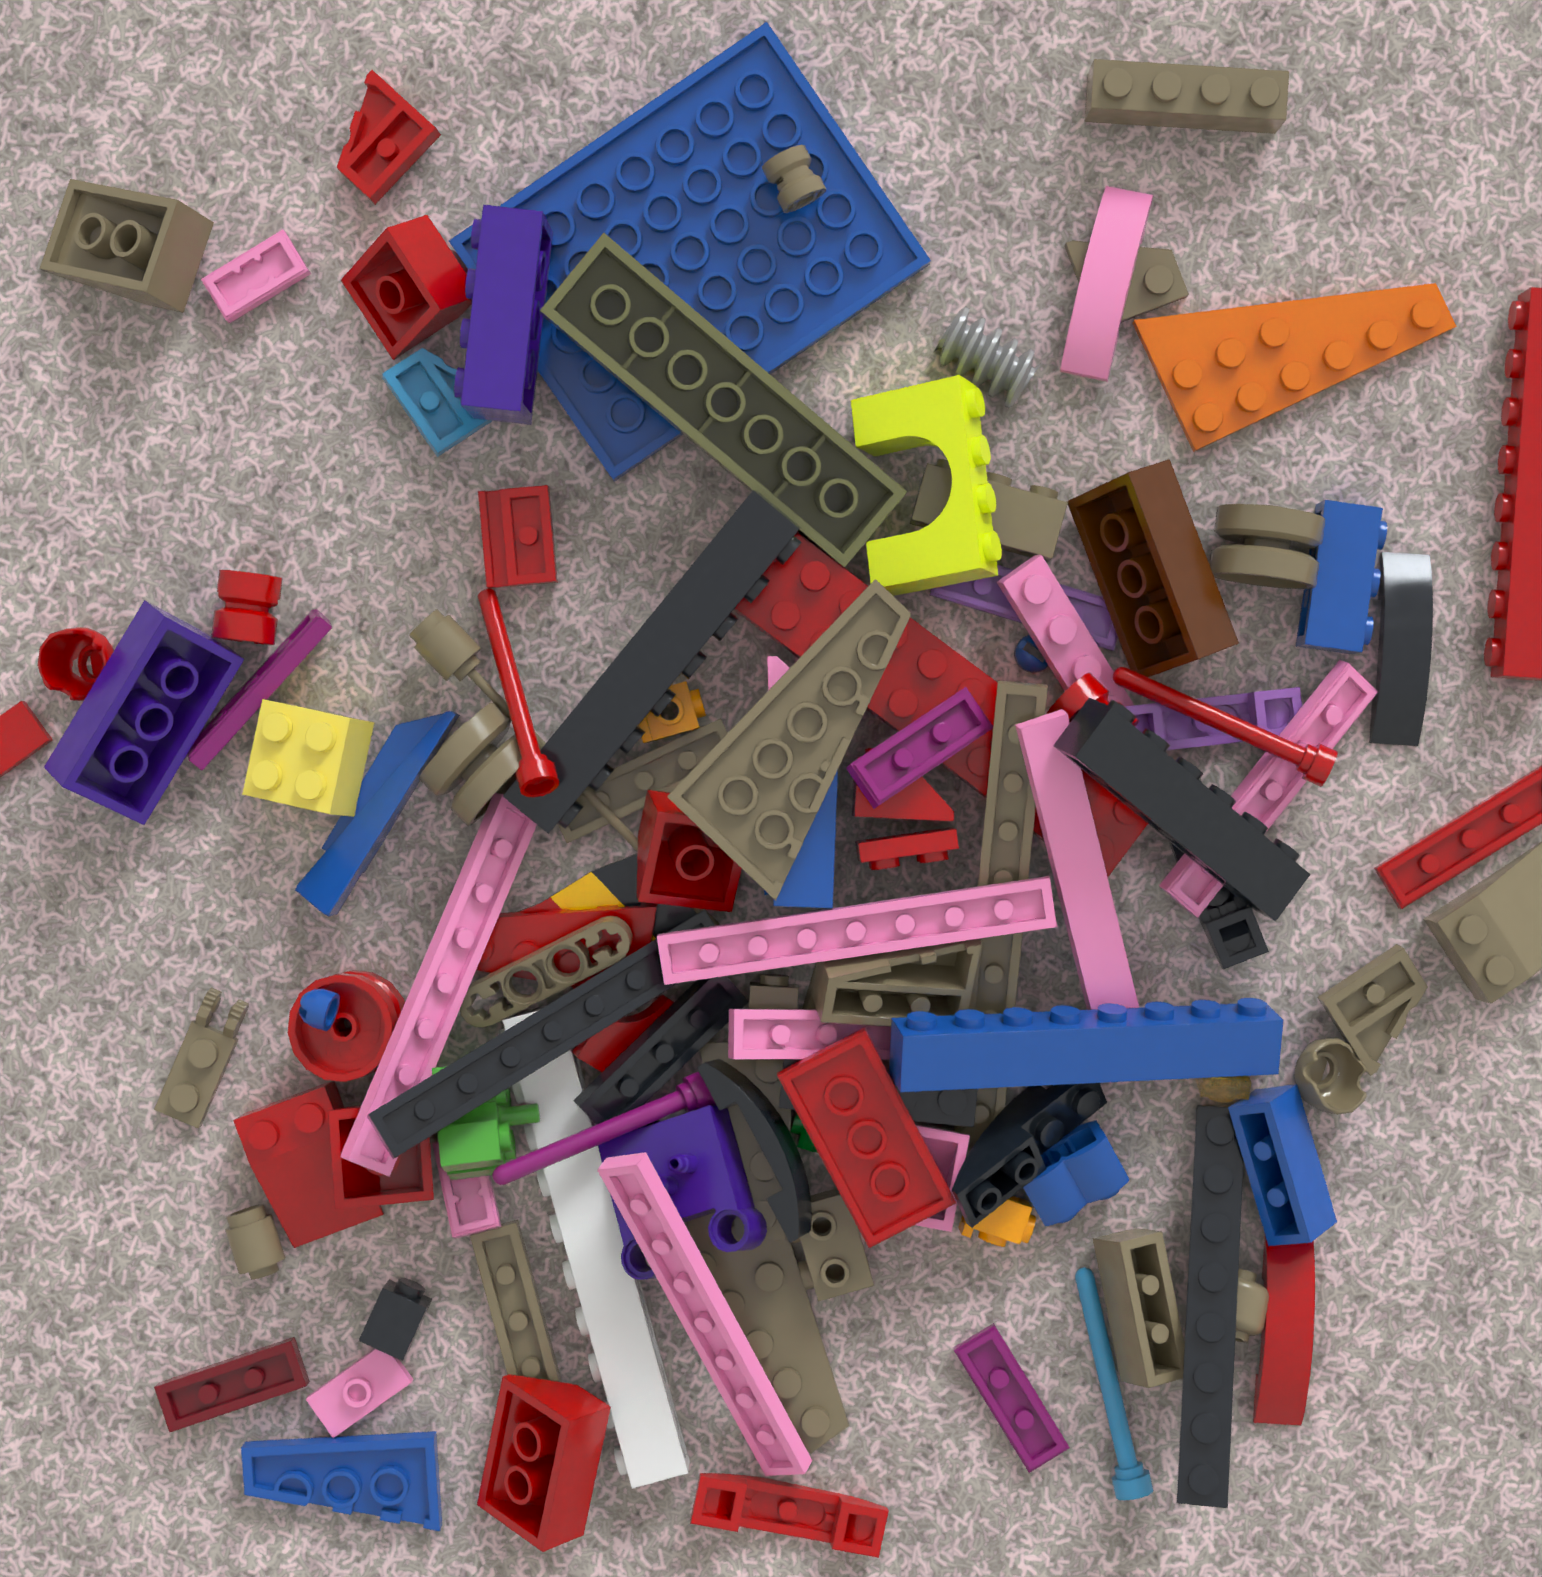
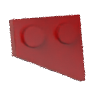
(383, 140)

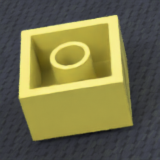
(308, 758)

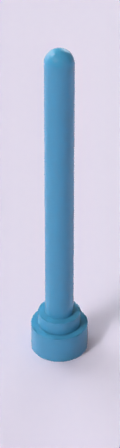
(1130, 1477)

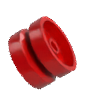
(342, 1052)

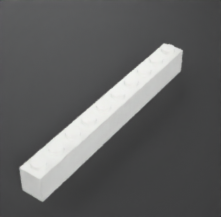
(610, 1299)

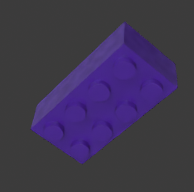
(505, 314)
(143, 713)

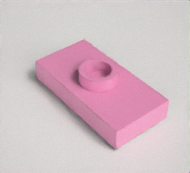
(256, 276)
(468, 1202)
(358, 1390)

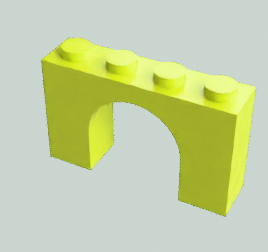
(961, 539)

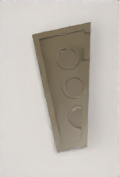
(759, 1173)

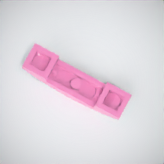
(1105, 283)

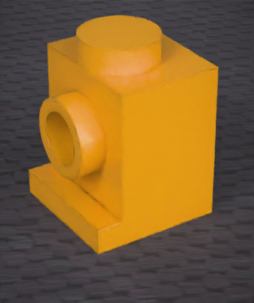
(690, 709)
(1007, 1223)

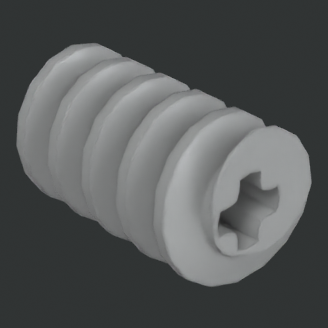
(986, 357)

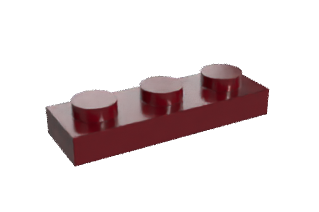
(232, 1384)

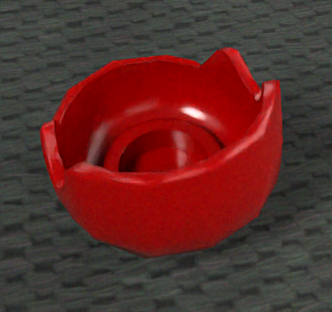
(60, 651)

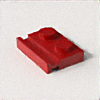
(517, 536)

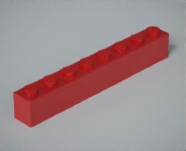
(1517, 602)

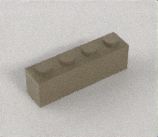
(1186, 96)

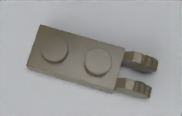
(201, 1063)

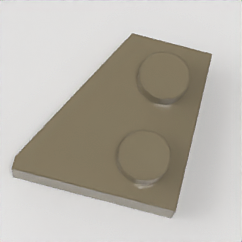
(1153, 283)
(1375, 1003)

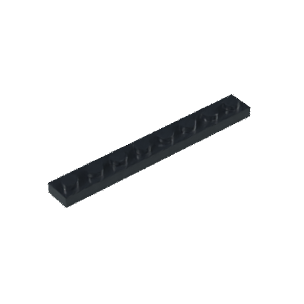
(524, 1048)
(1210, 1312)

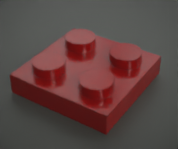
(926, 845)

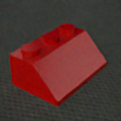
(543, 1459)

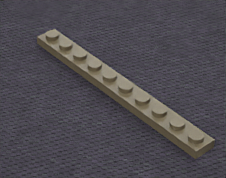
(1004, 859)

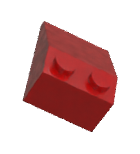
(293, 1165)

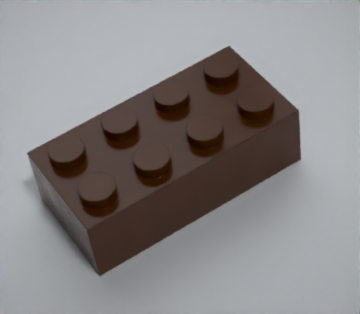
(1152, 570)

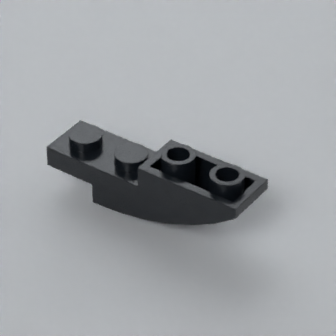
(1012, 1144)

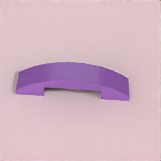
(1265, 709)

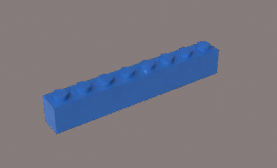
(1084, 1045)

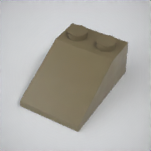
(128, 244)
(1495, 928)

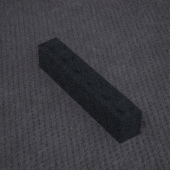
(1182, 808)

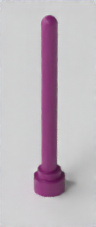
(689, 1096)

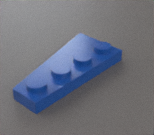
(360, 1473)

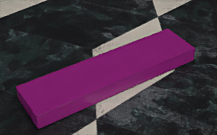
(258, 687)

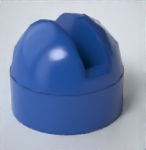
(1026, 660)
(319, 1008)

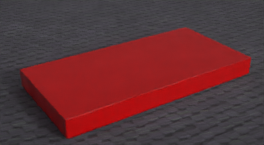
(866, 1137)

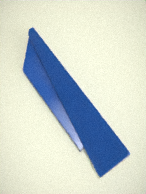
(379, 804)

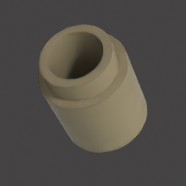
(254, 1241)

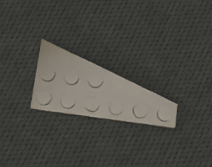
(777, 763)
(779, 1323)

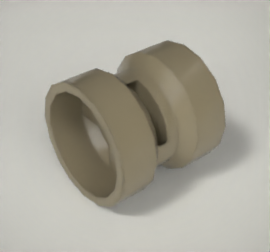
(793, 178)

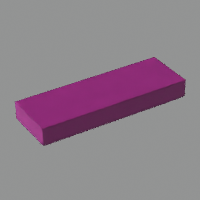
(919, 747)
(1011, 1398)

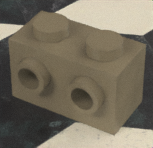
(833, 1250)

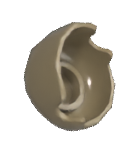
(1334, 1093)

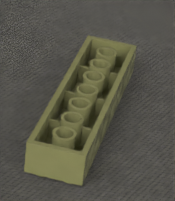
(722, 400)

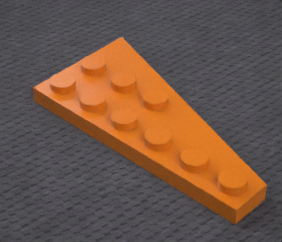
(1258, 359)

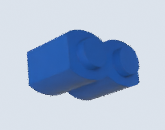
(1077, 1172)

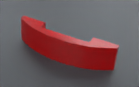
(1286, 1334)
(790, 1510)

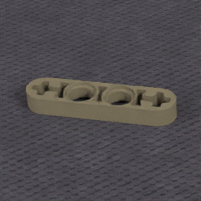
(548, 976)

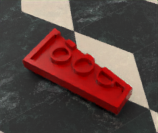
(523, 933)

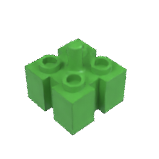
(483, 1136)

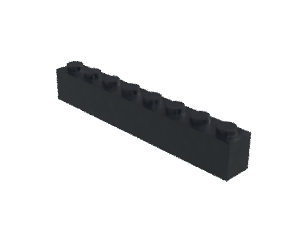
(657, 656)

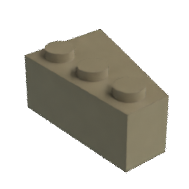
(896, 983)

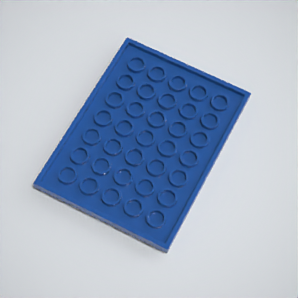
(694, 208)

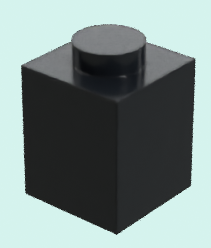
(396, 1317)

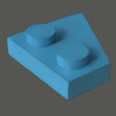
(427, 395)

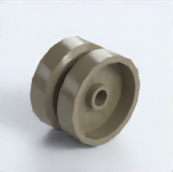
(1268, 541)
(473, 757)

